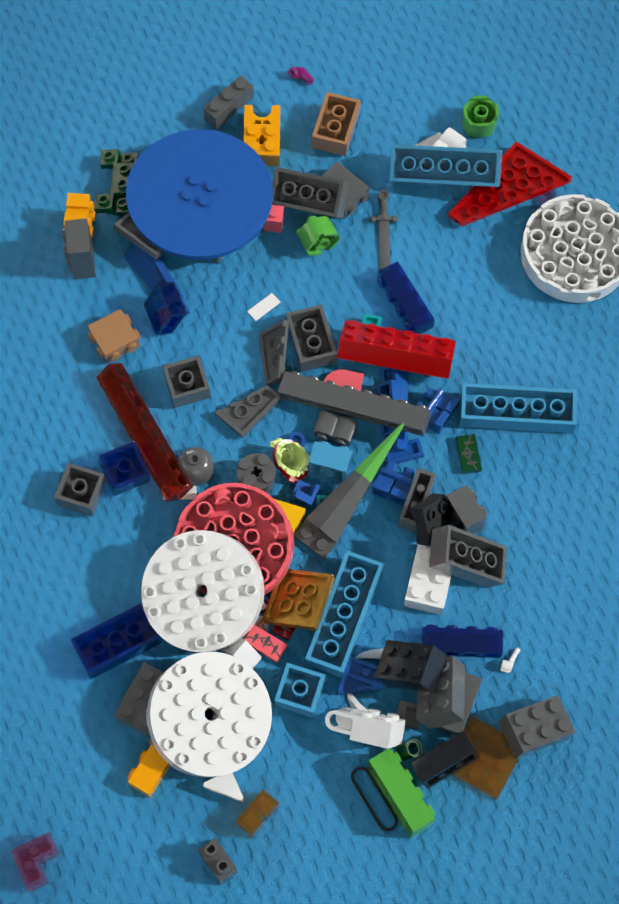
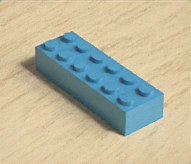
(445, 165)
(518, 408)
(344, 614)

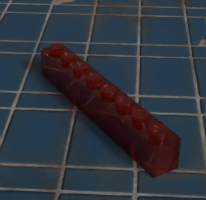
(144, 431)

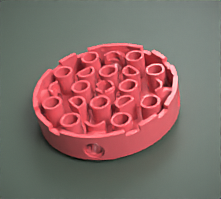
(251, 518)

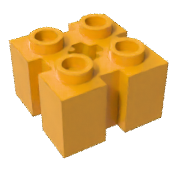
(80, 207)

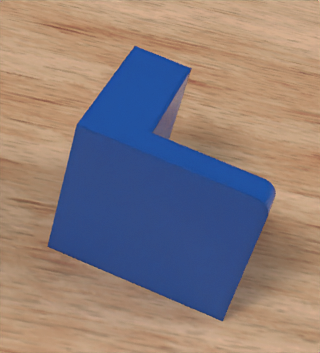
(304, 494)

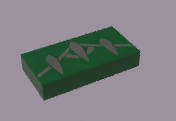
(468, 454)

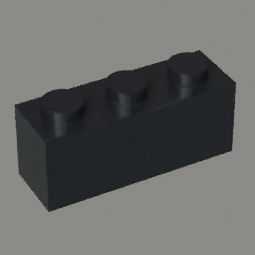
(445, 759)

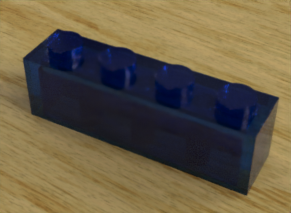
(405, 299)
(464, 642)

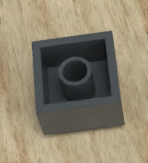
(186, 381)
(80, 489)
(465, 511)

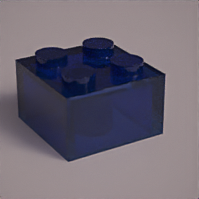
(124, 468)

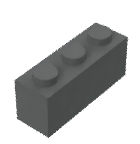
(228, 102)
(418, 493)
(472, 686)

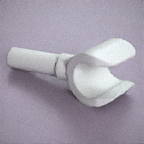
(506, 666)

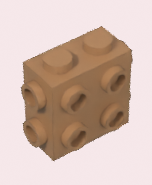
(114, 336)

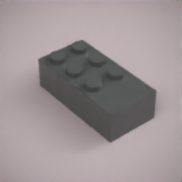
(310, 192)
(467, 556)

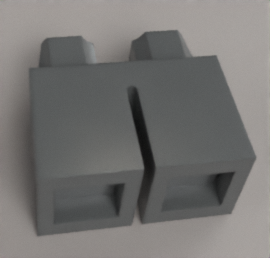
(218, 861)

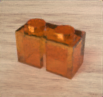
(251, 818)

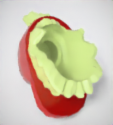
(290, 459)

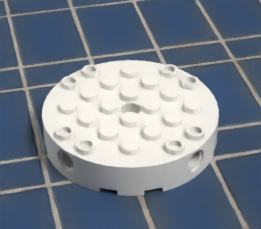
(573, 248)
(174, 583)
(238, 708)

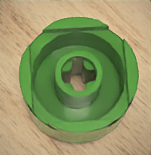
(480, 116)
(318, 235)

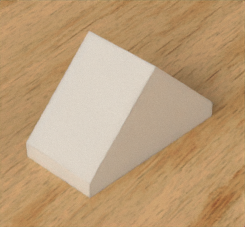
(244, 652)
(226, 786)

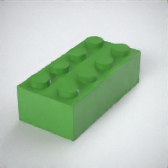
(401, 793)

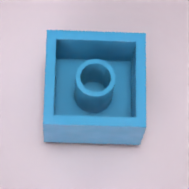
(329, 462)
(299, 690)

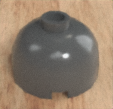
(196, 465)

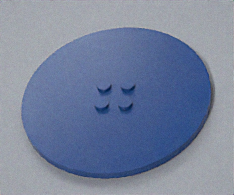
(199, 194)

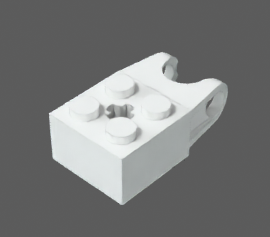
(368, 726)

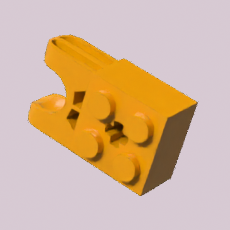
(263, 134)

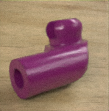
(300, 73)

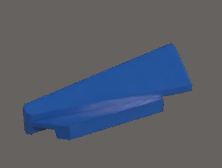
(149, 269)
(396, 387)

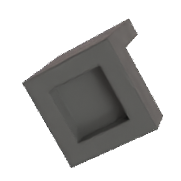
(408, 712)

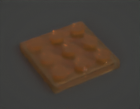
(495, 762)

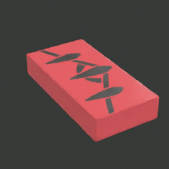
(266, 643)

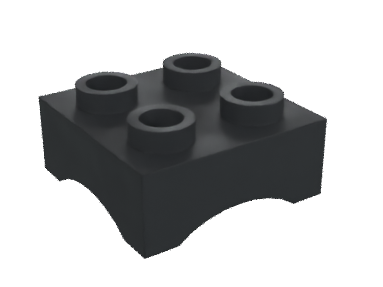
(430, 515)

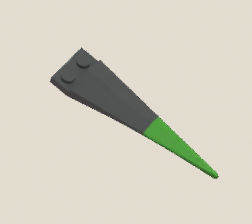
(328, 521)

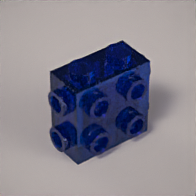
(165, 308)

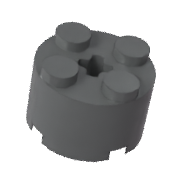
(260, 465)

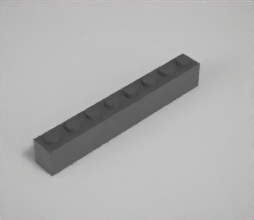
(354, 403)

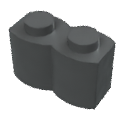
(335, 428)

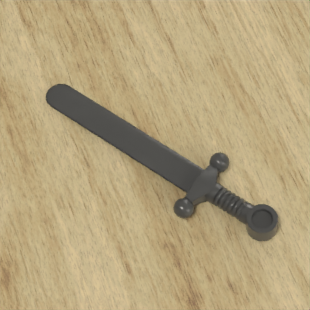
(383, 228)

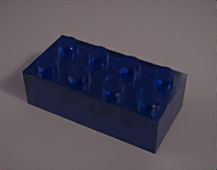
(115, 641)

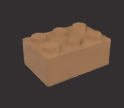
(336, 123)

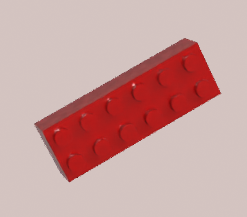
(396, 349)

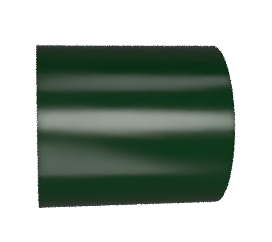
(414, 746)

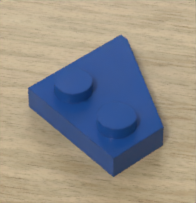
(359, 677)

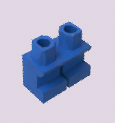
(440, 407)
(388, 477)

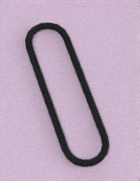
(366, 802)

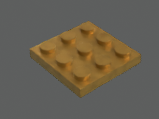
(299, 600)

